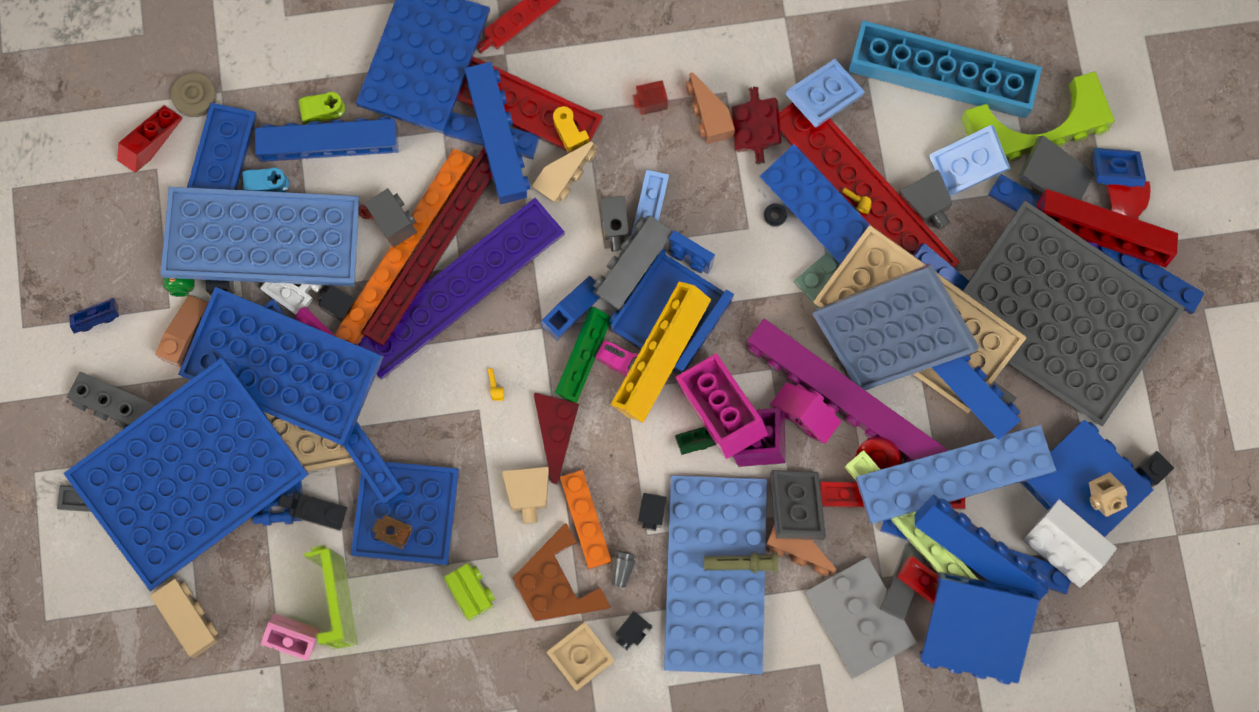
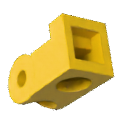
(567, 129)

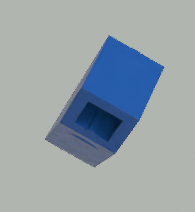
(570, 309)

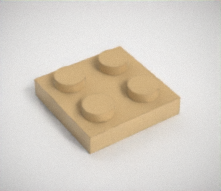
(580, 656)

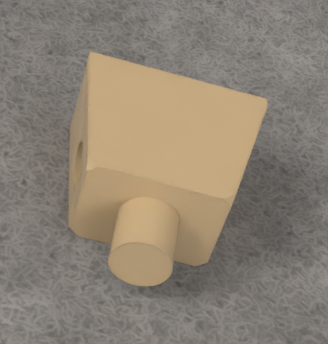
(527, 491)

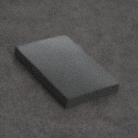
(1055, 170)
(797, 505)

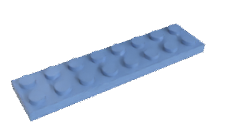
(955, 474)

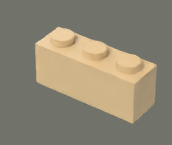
(185, 617)

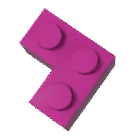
(807, 411)

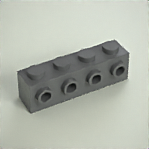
(632, 262)
(107, 400)

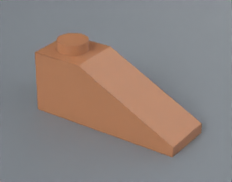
(181, 331)

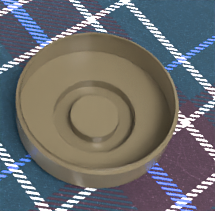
(193, 94)

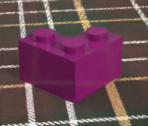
(770, 448)

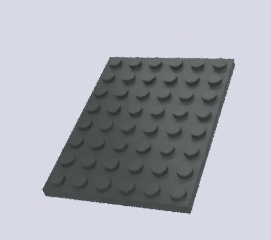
(1081, 312)

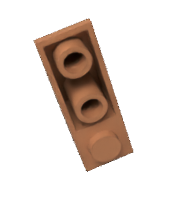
(713, 114)
(801, 551)

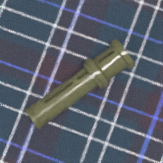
(753, 562)

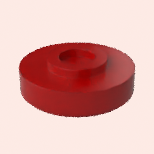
(881, 451)

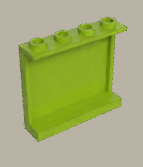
(338, 596)

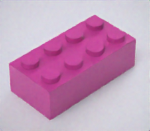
(721, 406)

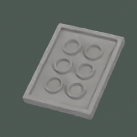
(853, 619)

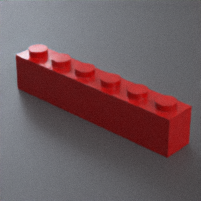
(1111, 228)

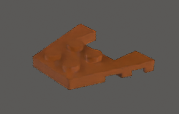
(546, 586)

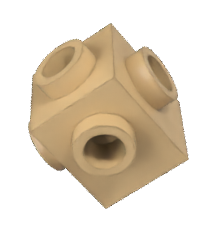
(1107, 494)

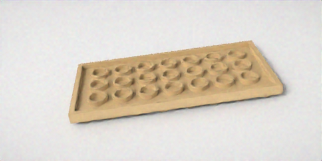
(879, 259)

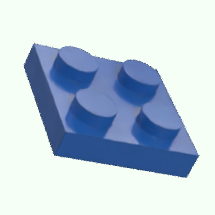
(1118, 167)
(685, 249)

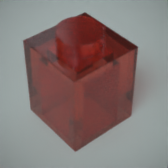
(650, 97)

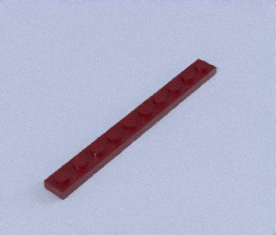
(430, 251)

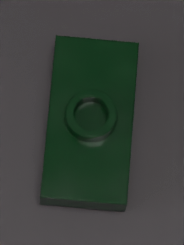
(694, 440)

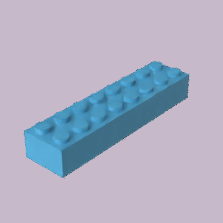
(945, 69)

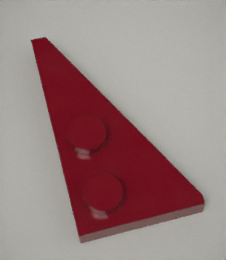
(556, 426)

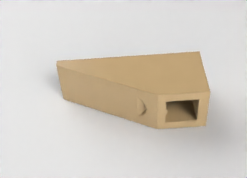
(559, 175)

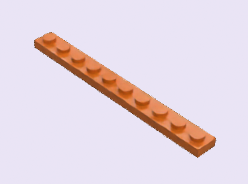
(398, 257)

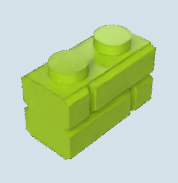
(469, 591)

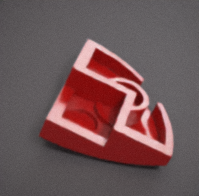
(1128, 200)

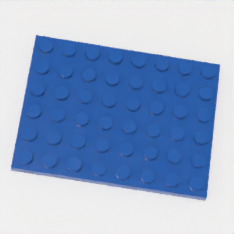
(186, 474)

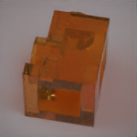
(400, 536)

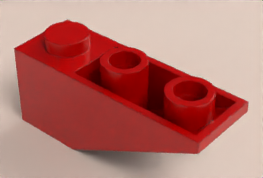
(146, 139)

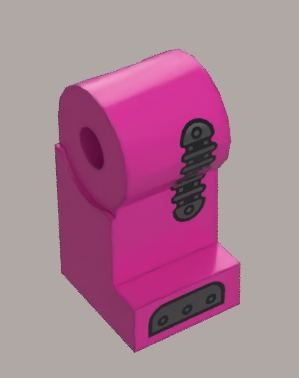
(615, 357)

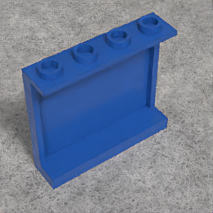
(651, 296)
(1081, 459)
(979, 628)

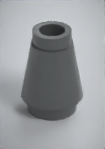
(621, 568)

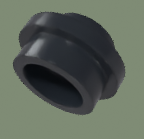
(775, 208)

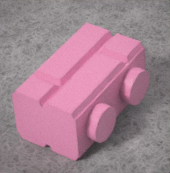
(290, 636)

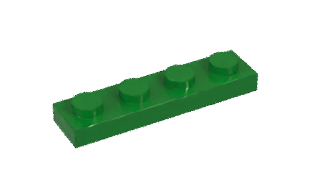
(583, 355)

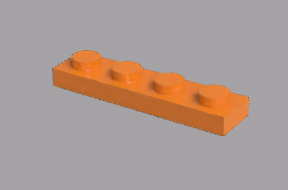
(585, 519)

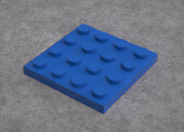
(424, 505)

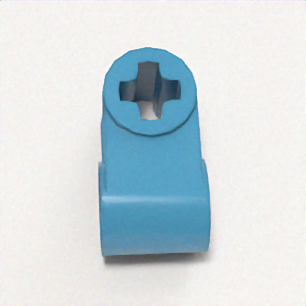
(263, 180)

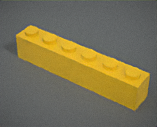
(661, 352)

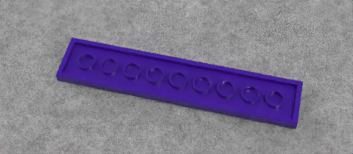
(468, 282)

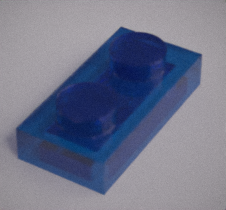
(95, 315)

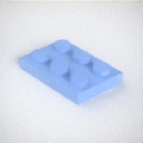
(825, 93)
(970, 160)

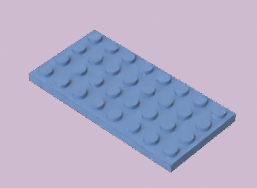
(260, 236)
(715, 614)

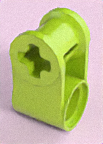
(319, 107)

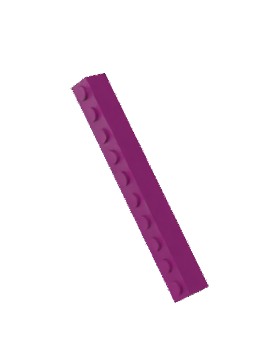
(839, 392)

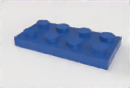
(222, 148)

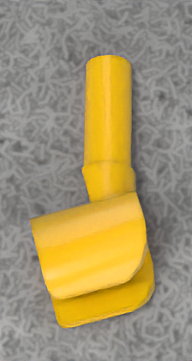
(864, 202)
(497, 393)

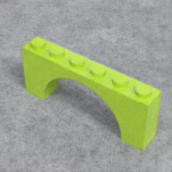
(1087, 116)

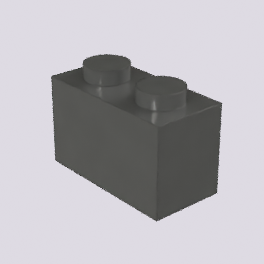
(391, 218)

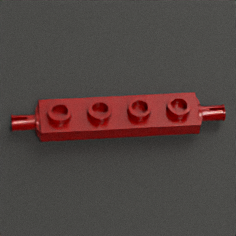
(514, 22)

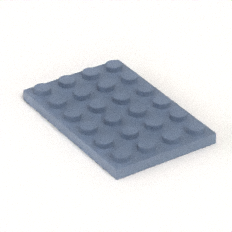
(896, 328)

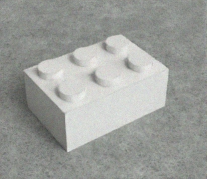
(1070, 543)

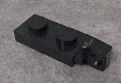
(314, 510)

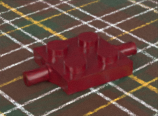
(756, 125)

